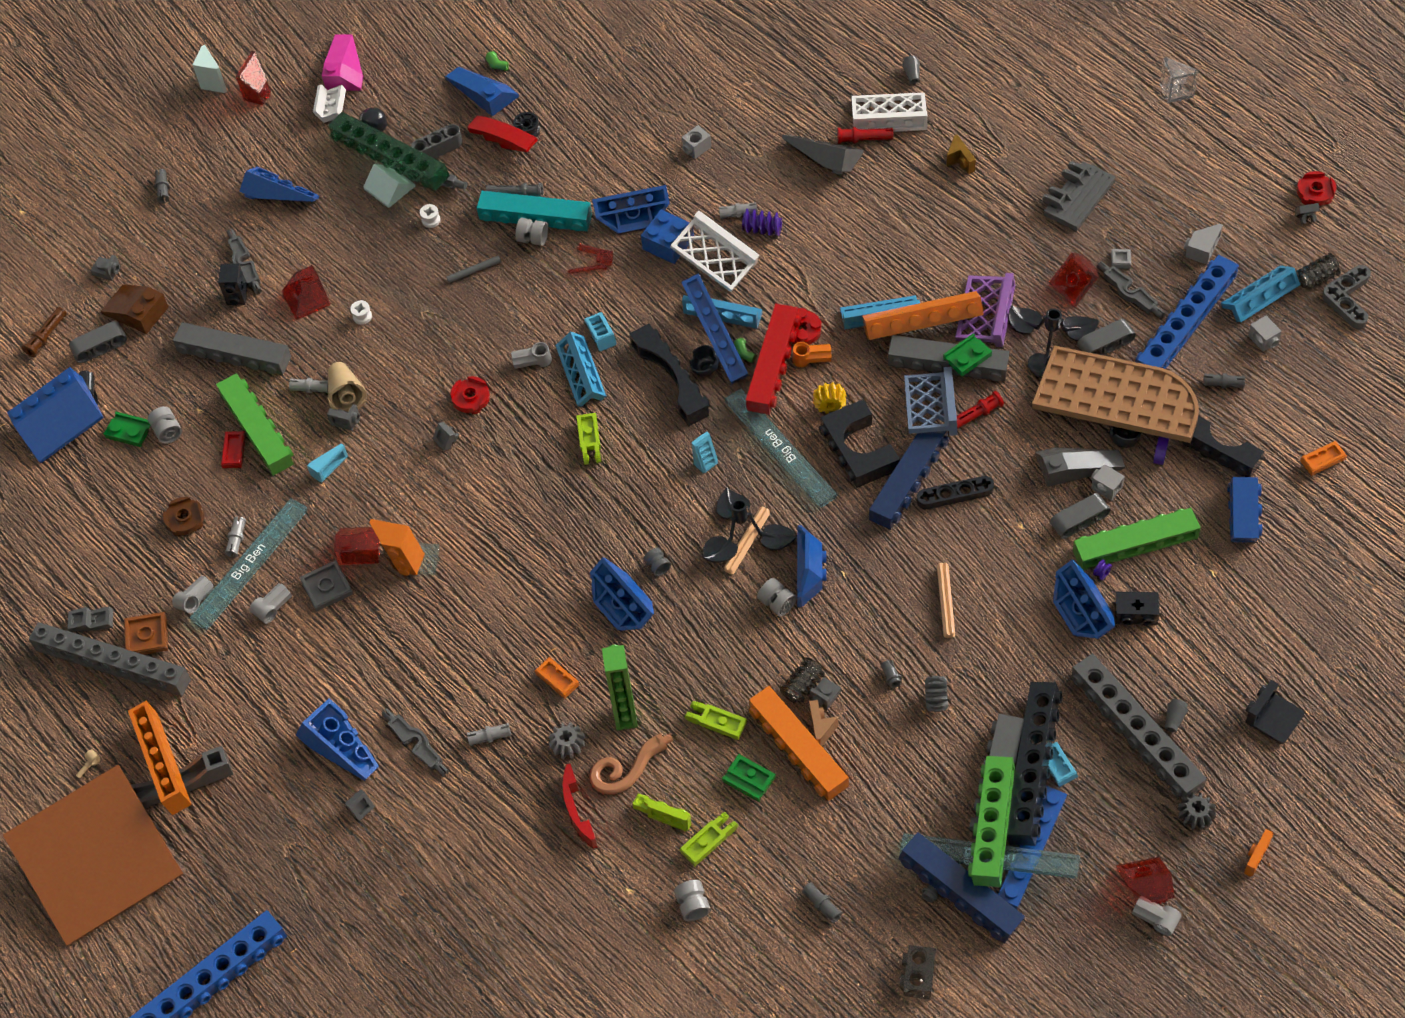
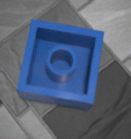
(662, 233)

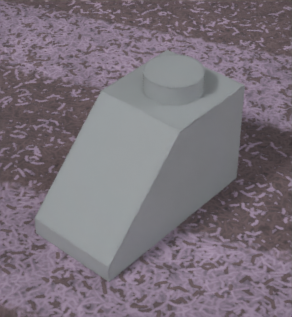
(1202, 243)

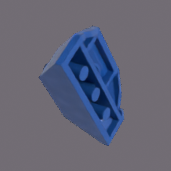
(631, 209)
(809, 566)
(619, 597)
(1081, 603)

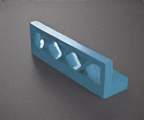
(1262, 292)
(729, 312)
(853, 314)
(584, 365)

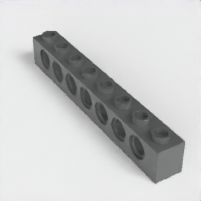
(110, 659)
(1093, 669)

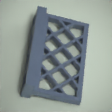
(946, 391)

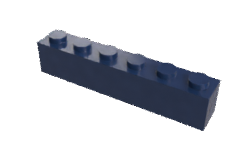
(907, 478)
(954, 883)

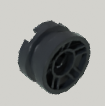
(527, 122)

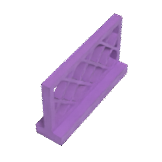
(1002, 308)

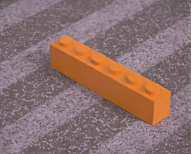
(923, 315)
(798, 743)
(159, 758)

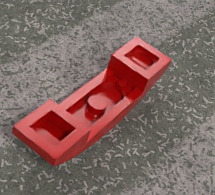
(583, 828)

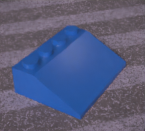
(55, 414)

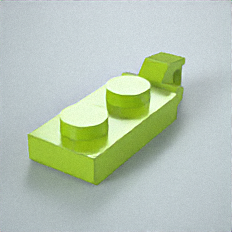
(662, 812)

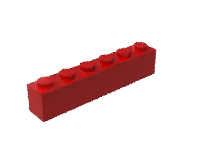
(772, 359)

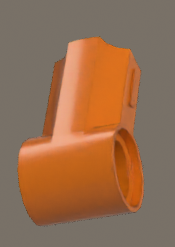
(805, 354)

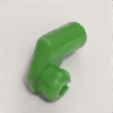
(495, 63)
(740, 345)

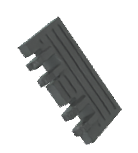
(1078, 196)

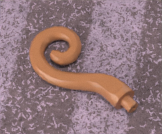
(650, 748)

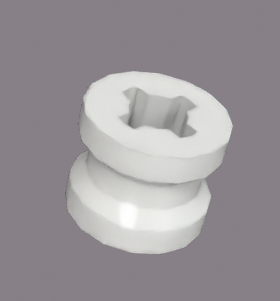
(433, 219)
(365, 314)

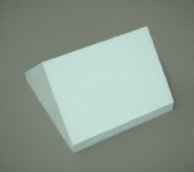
(208, 72)
(387, 184)

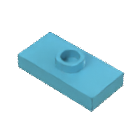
(1060, 767)

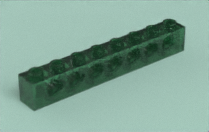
(388, 151)

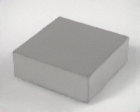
(1121, 258)

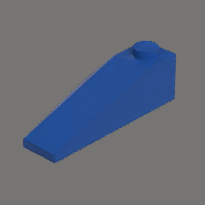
(485, 92)
(266, 185)
(335, 739)

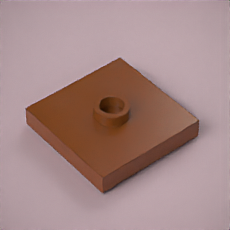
(146, 633)

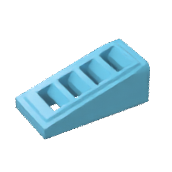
(600, 332)
(704, 453)
(327, 463)

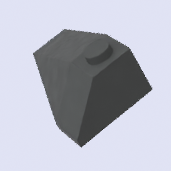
(830, 156)
(1072, 464)

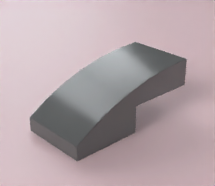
(90, 620)

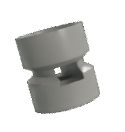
(529, 231)
(164, 425)
(776, 597)
(692, 902)

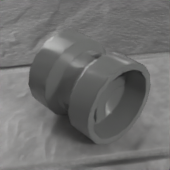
(658, 564)

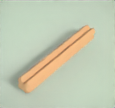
(747, 540)
(946, 600)

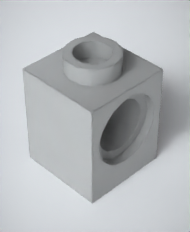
(696, 142)
(1264, 333)
(1107, 482)

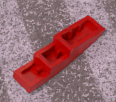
(503, 133)

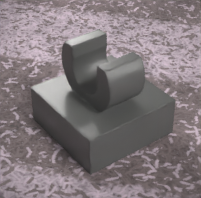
(1307, 210)
(444, 436)
(359, 805)

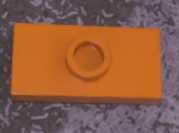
(1323, 458)
(557, 677)
(1257, 852)

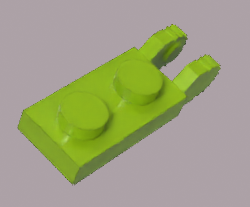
(589, 436)
(717, 720)
(707, 839)

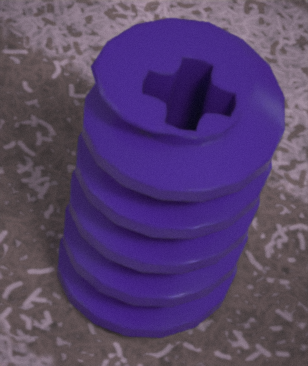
(762, 222)

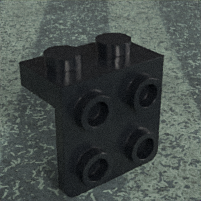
(1273, 714)

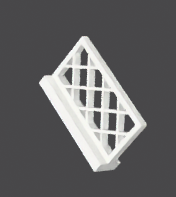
(900, 121)
(726, 242)

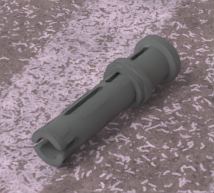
(523, 189)

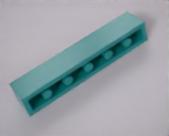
(556, 212)

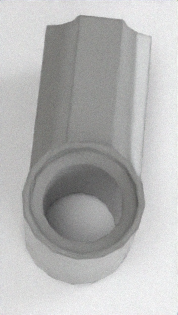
(532, 356)
(192, 595)
(267, 607)
(1162, 918)

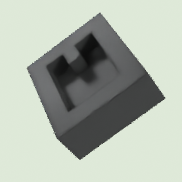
(106, 267)
(343, 419)
(825, 693)

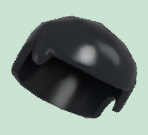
(374, 117)
(704, 360)
(1124, 437)

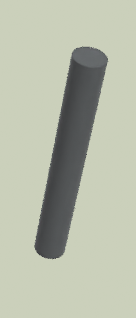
(473, 269)

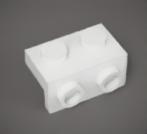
(328, 102)

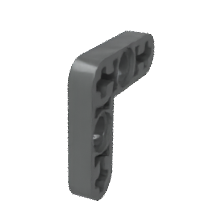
(1342, 296)

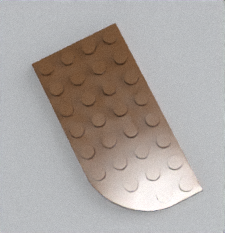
(1117, 394)

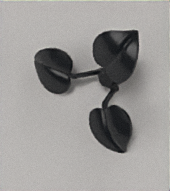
(1026, 320)
(736, 508)

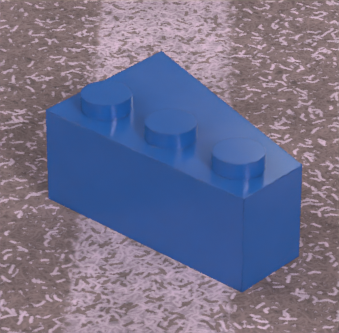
(1244, 509)

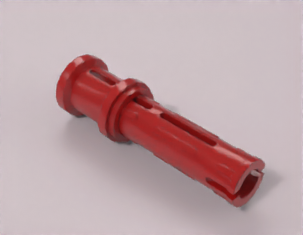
(855, 134)
(982, 407)

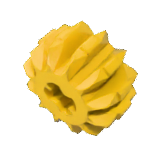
(829, 397)

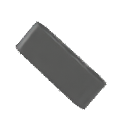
(439, 141)
(1107, 338)
(98, 342)
(1080, 516)

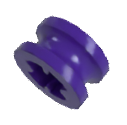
(1102, 569)

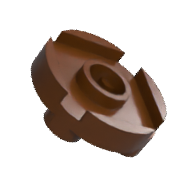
(185, 526)

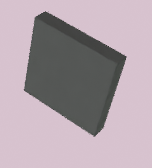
(326, 585)

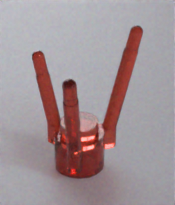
(604, 257)

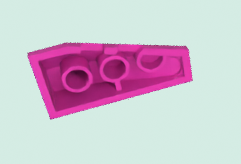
(342, 64)

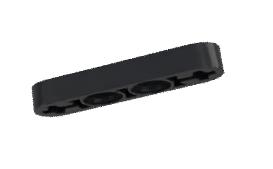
(954, 490)

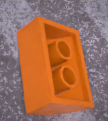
(400, 546)

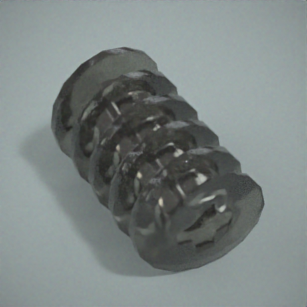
(1318, 271)
(802, 680)

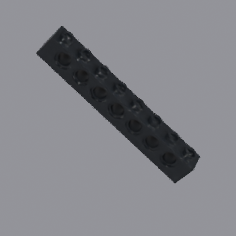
(1039, 695)

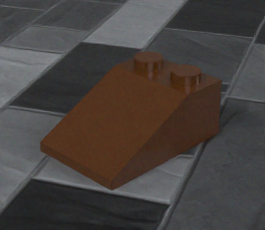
(136, 307)

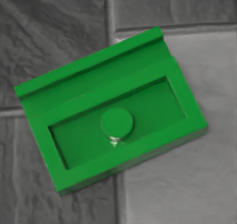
(967, 355)
(127, 429)
(748, 777)

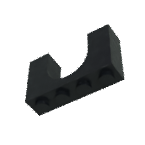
(859, 467)

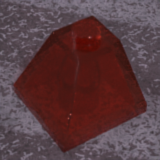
(253, 81)
(1075, 278)
(305, 293)
(356, 546)
(1148, 878)

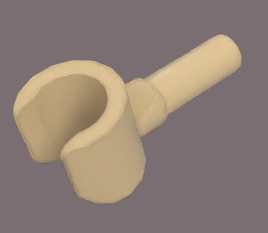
(92, 760)

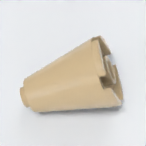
(344, 388)

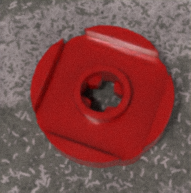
(1309, 195)
(813, 327)
(470, 404)

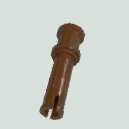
(39, 338)

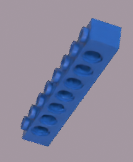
(1189, 313)
(210, 967)

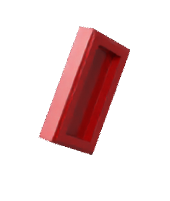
(233, 449)

